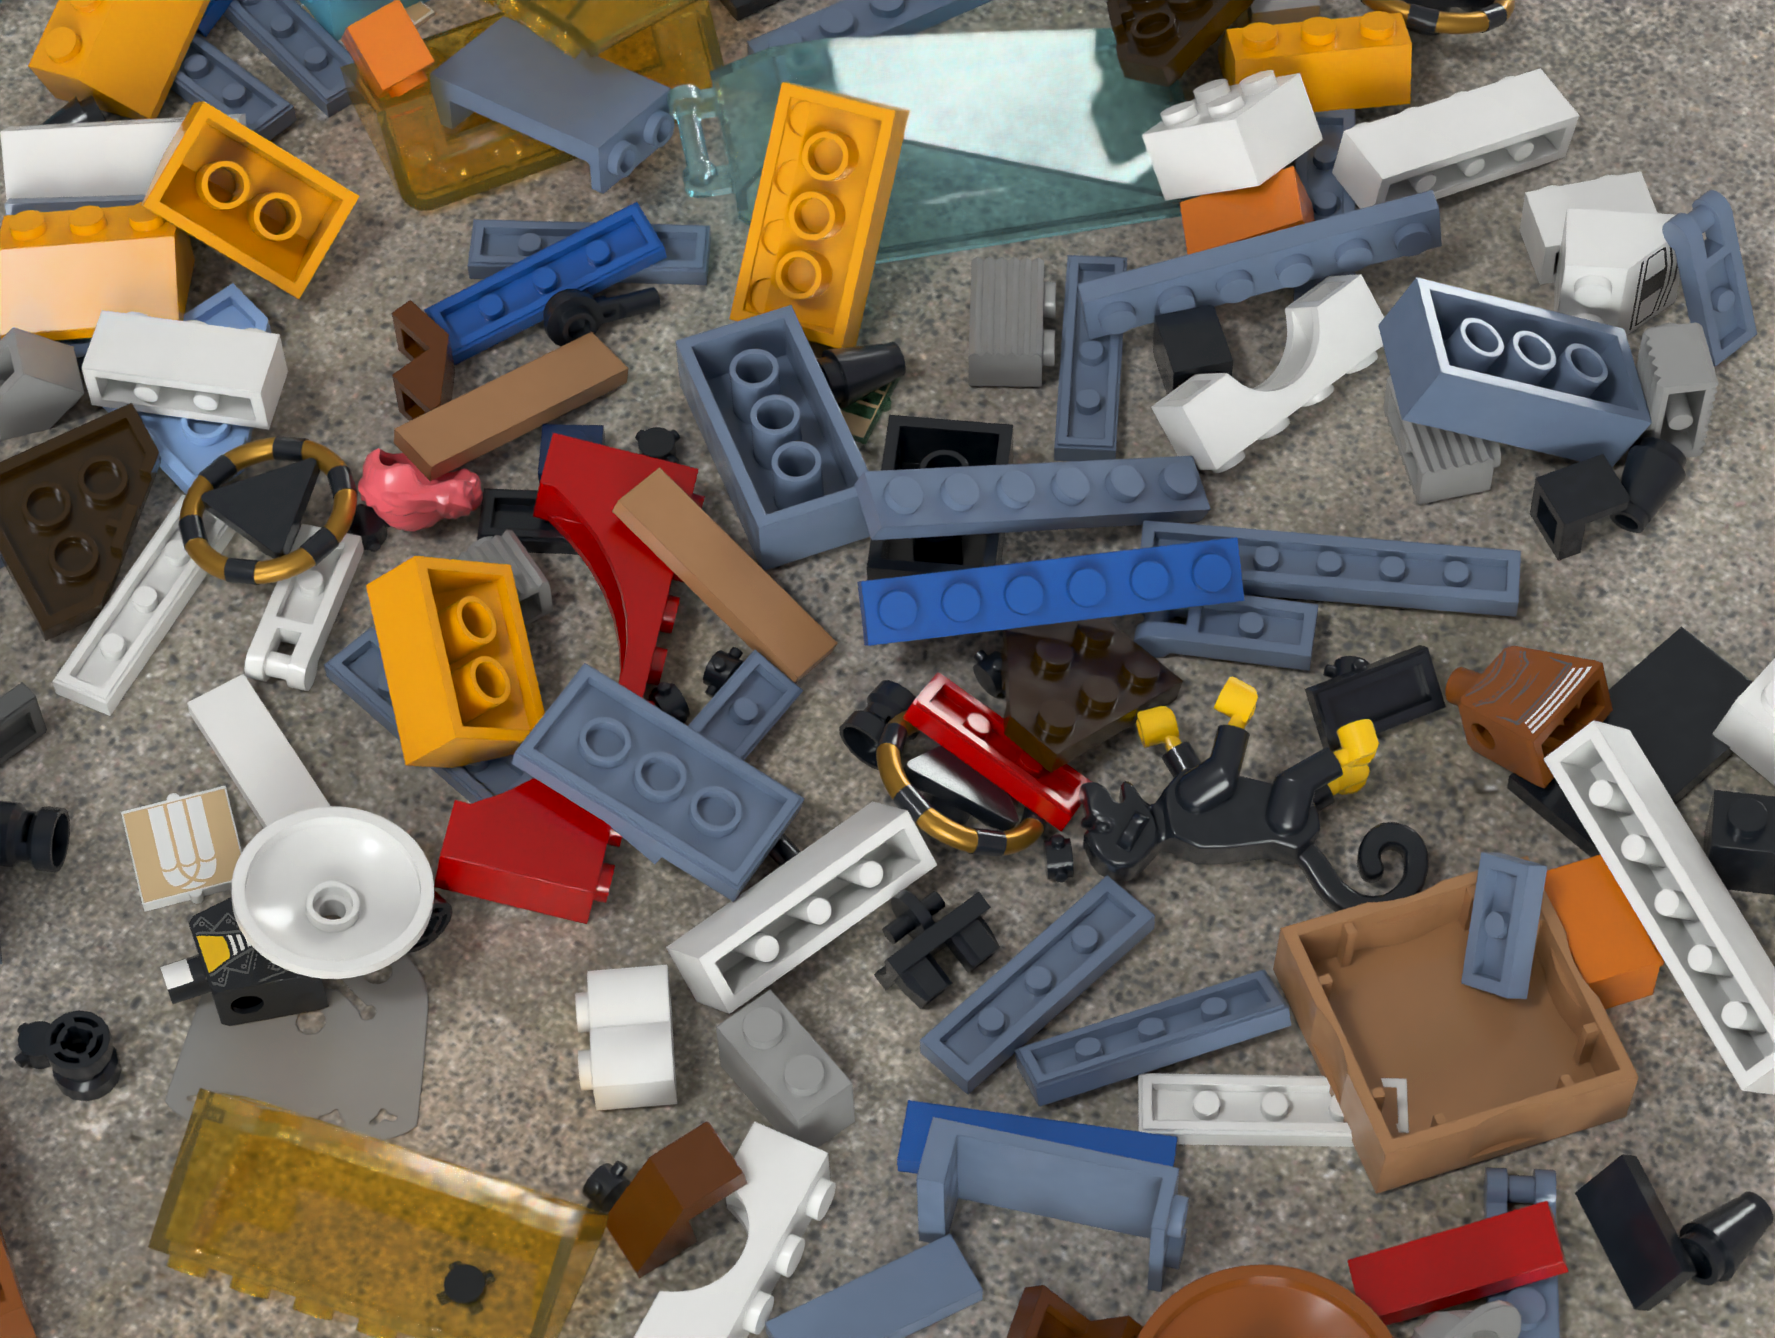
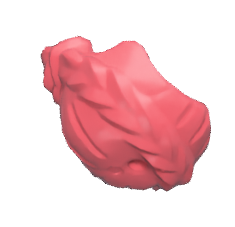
(411, 501)

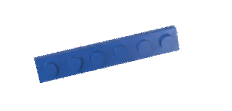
(1050, 591)

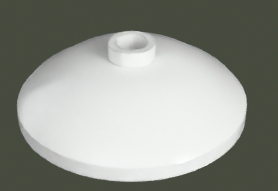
(339, 866)

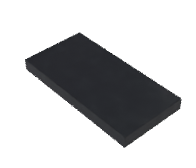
(1672, 710)

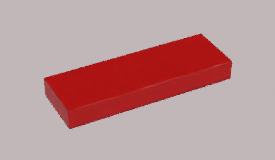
(979, 740)
(1460, 1264)

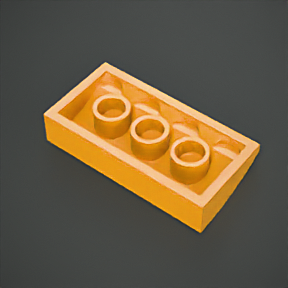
(820, 211)

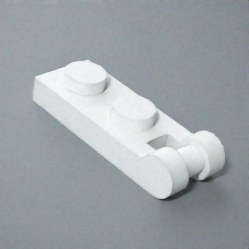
(303, 615)

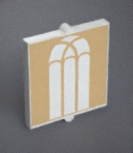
(183, 847)

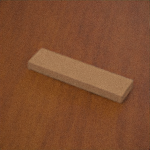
(510, 406)
(724, 575)

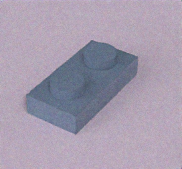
(1504, 925)

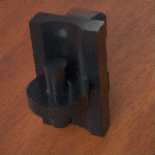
(913, 964)

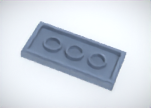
(658, 781)

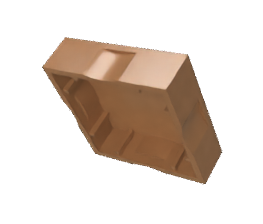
(1481, 1070)

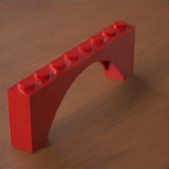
(532, 842)

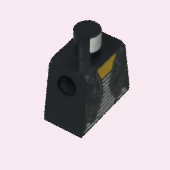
(239, 978)

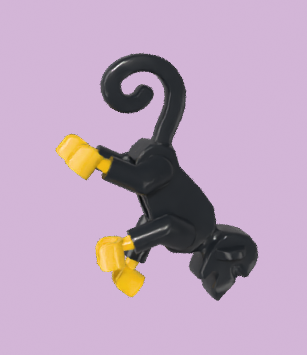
(1228, 818)

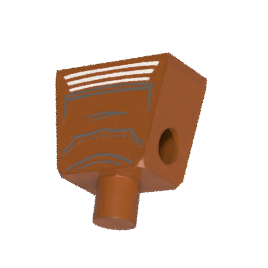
(1528, 706)

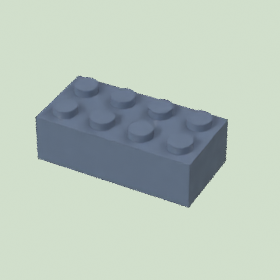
(1513, 373)
(775, 436)

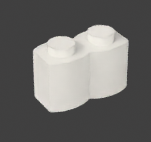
(629, 1038)

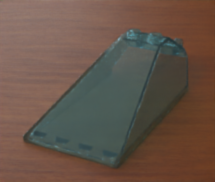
(999, 139)

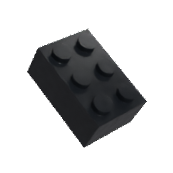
(939, 444)

